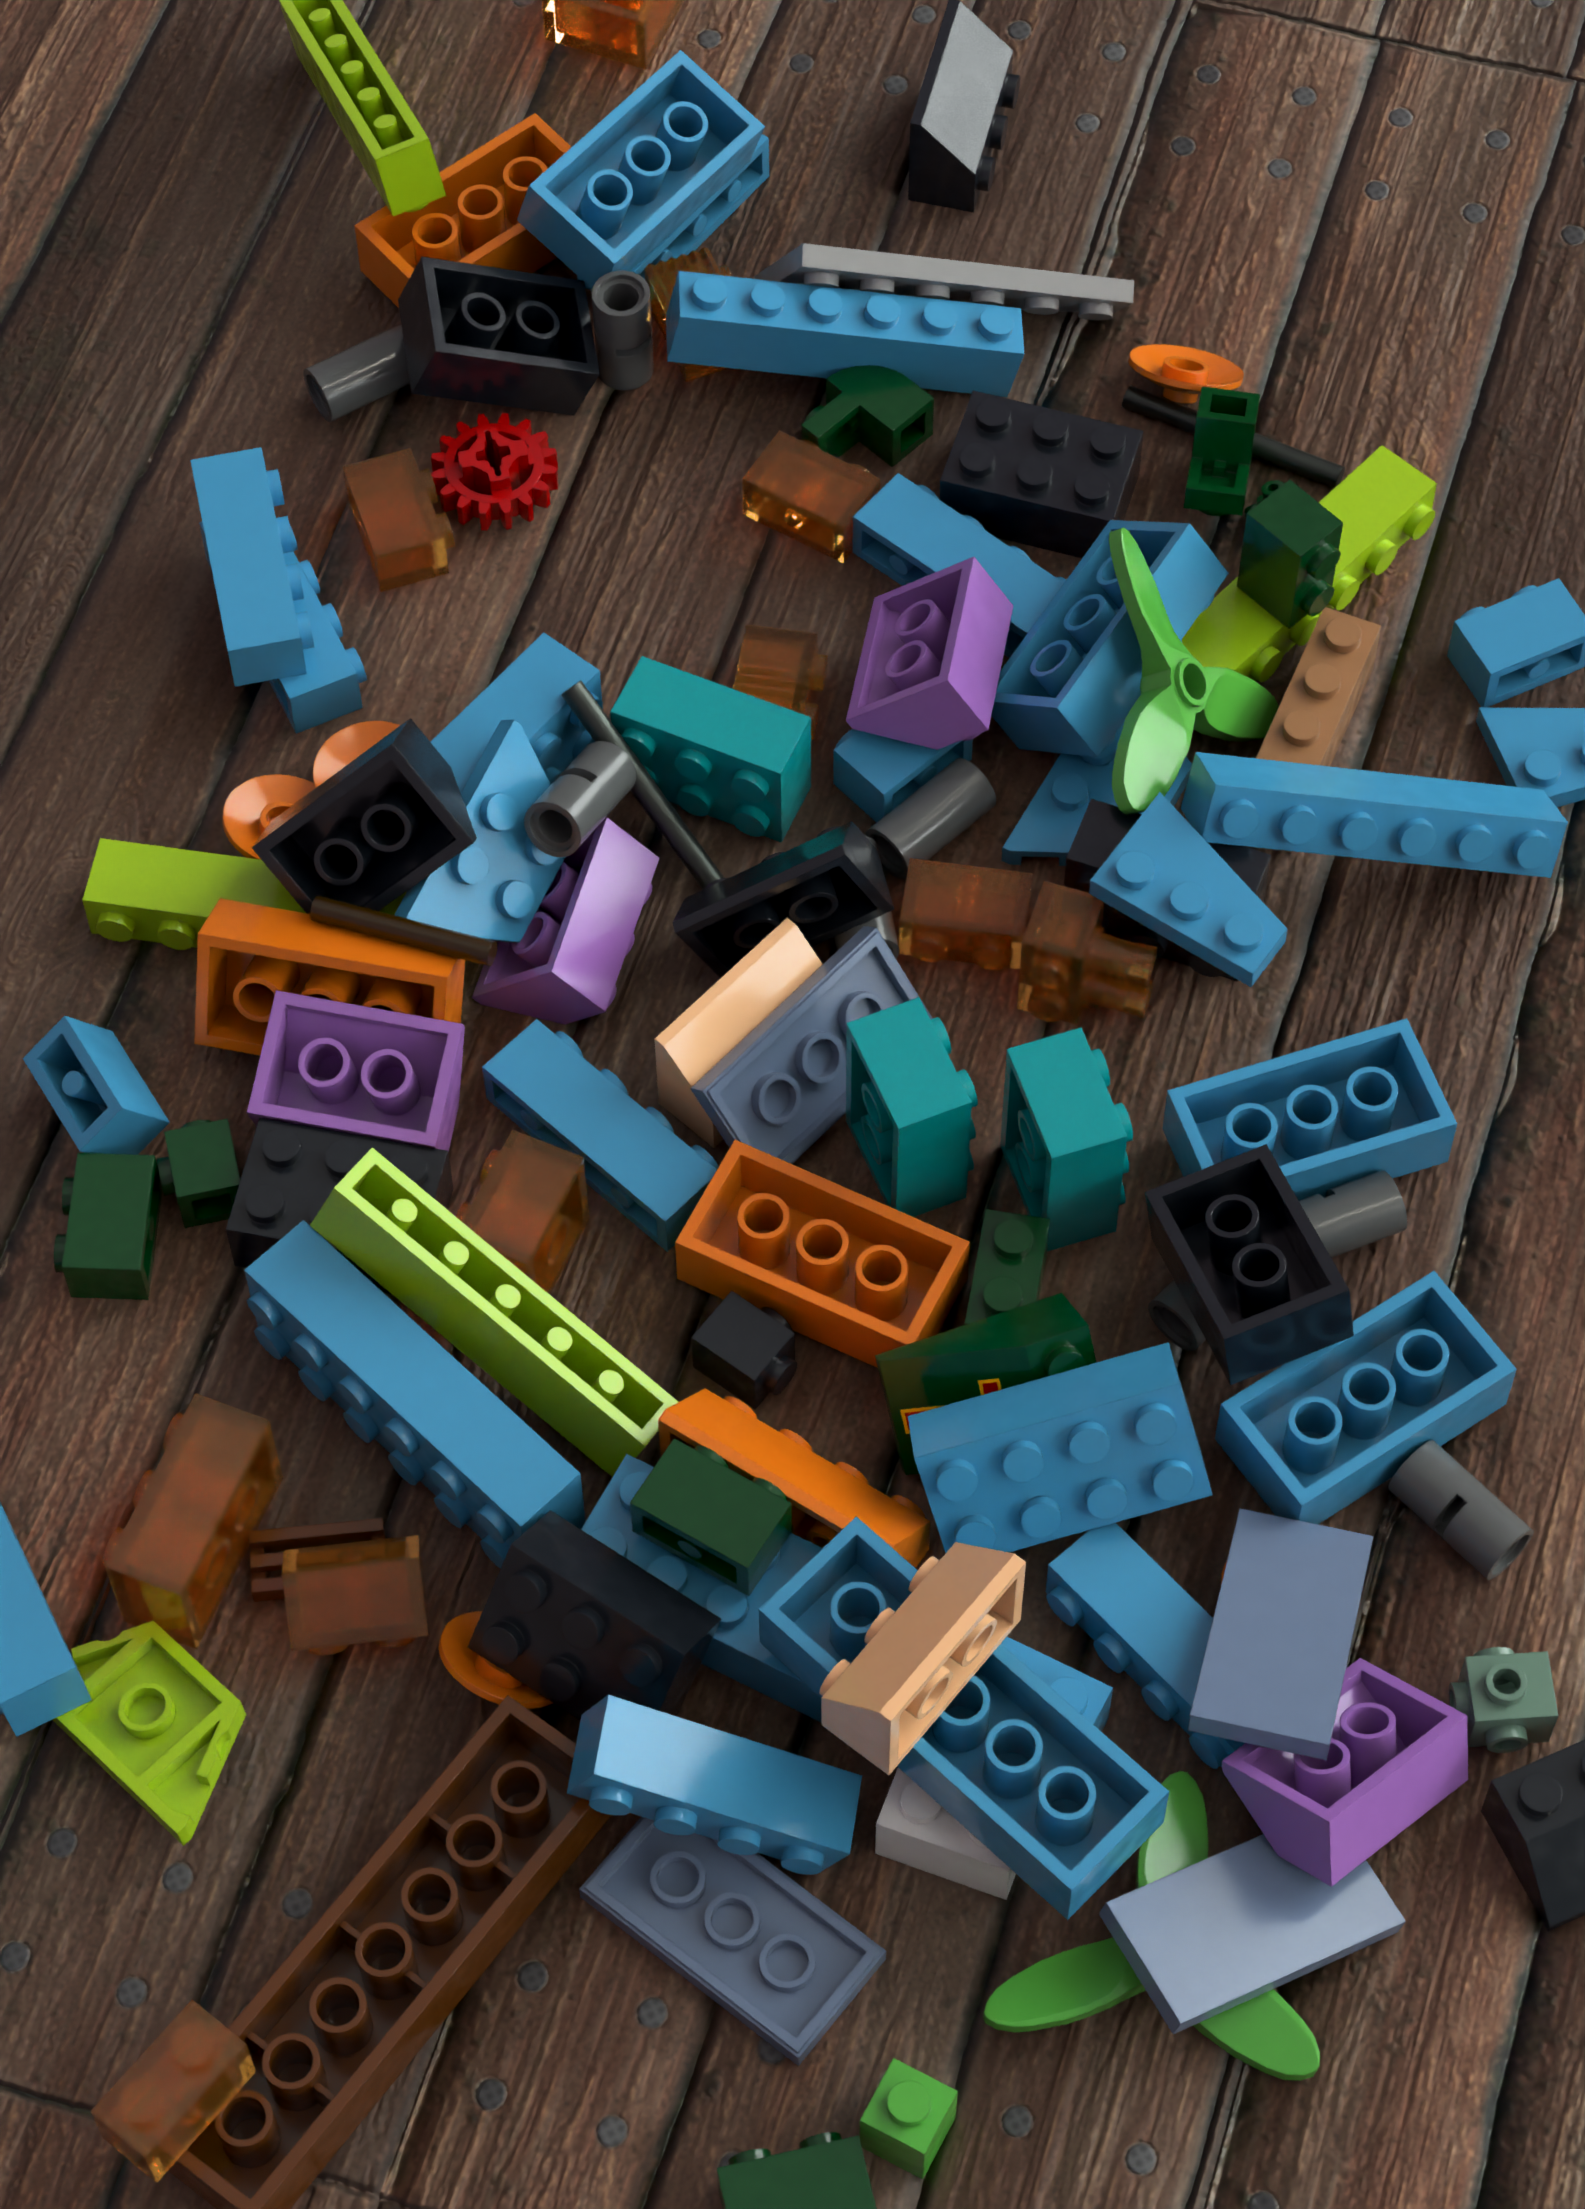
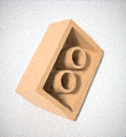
(725, 1018)
(923, 1652)

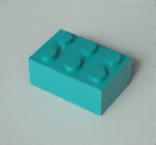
(717, 748)
(909, 1107)
(1065, 1136)

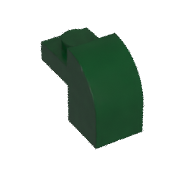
(871, 408)
(1221, 451)

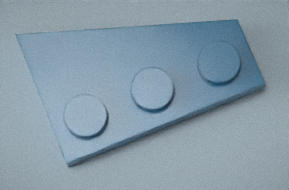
(1538, 749)
(1188, 894)

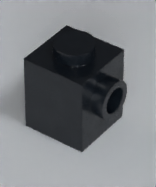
(745, 1350)

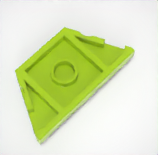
(155, 1723)

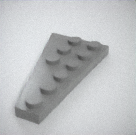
(953, 280)

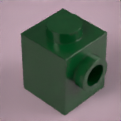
(201, 1171)

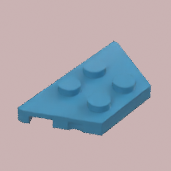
(1062, 800)
(502, 876)

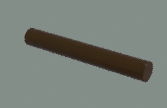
(403, 930)

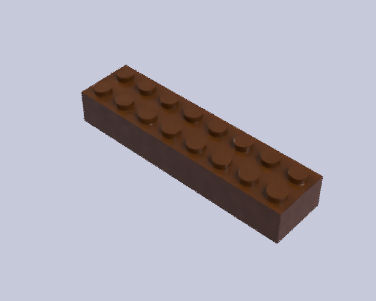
(393, 1959)

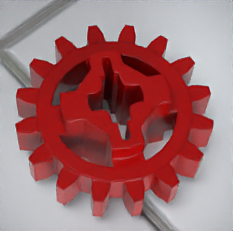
(495, 471)

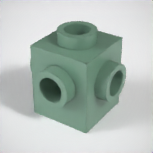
(1506, 1698)

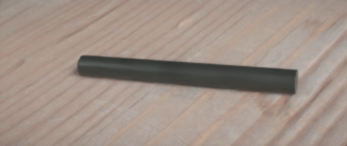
(1263, 447)
(645, 788)

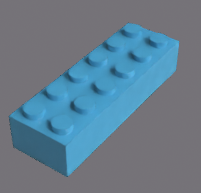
(407, 1393)
(1005, 1751)

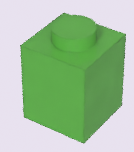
(908, 2118)

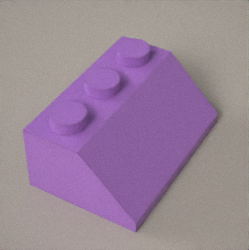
(932, 658)
(578, 934)
(359, 1071)
(1384, 1769)

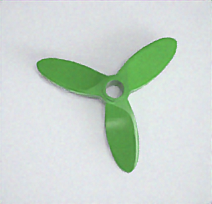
(1174, 693)
(1098, 1976)

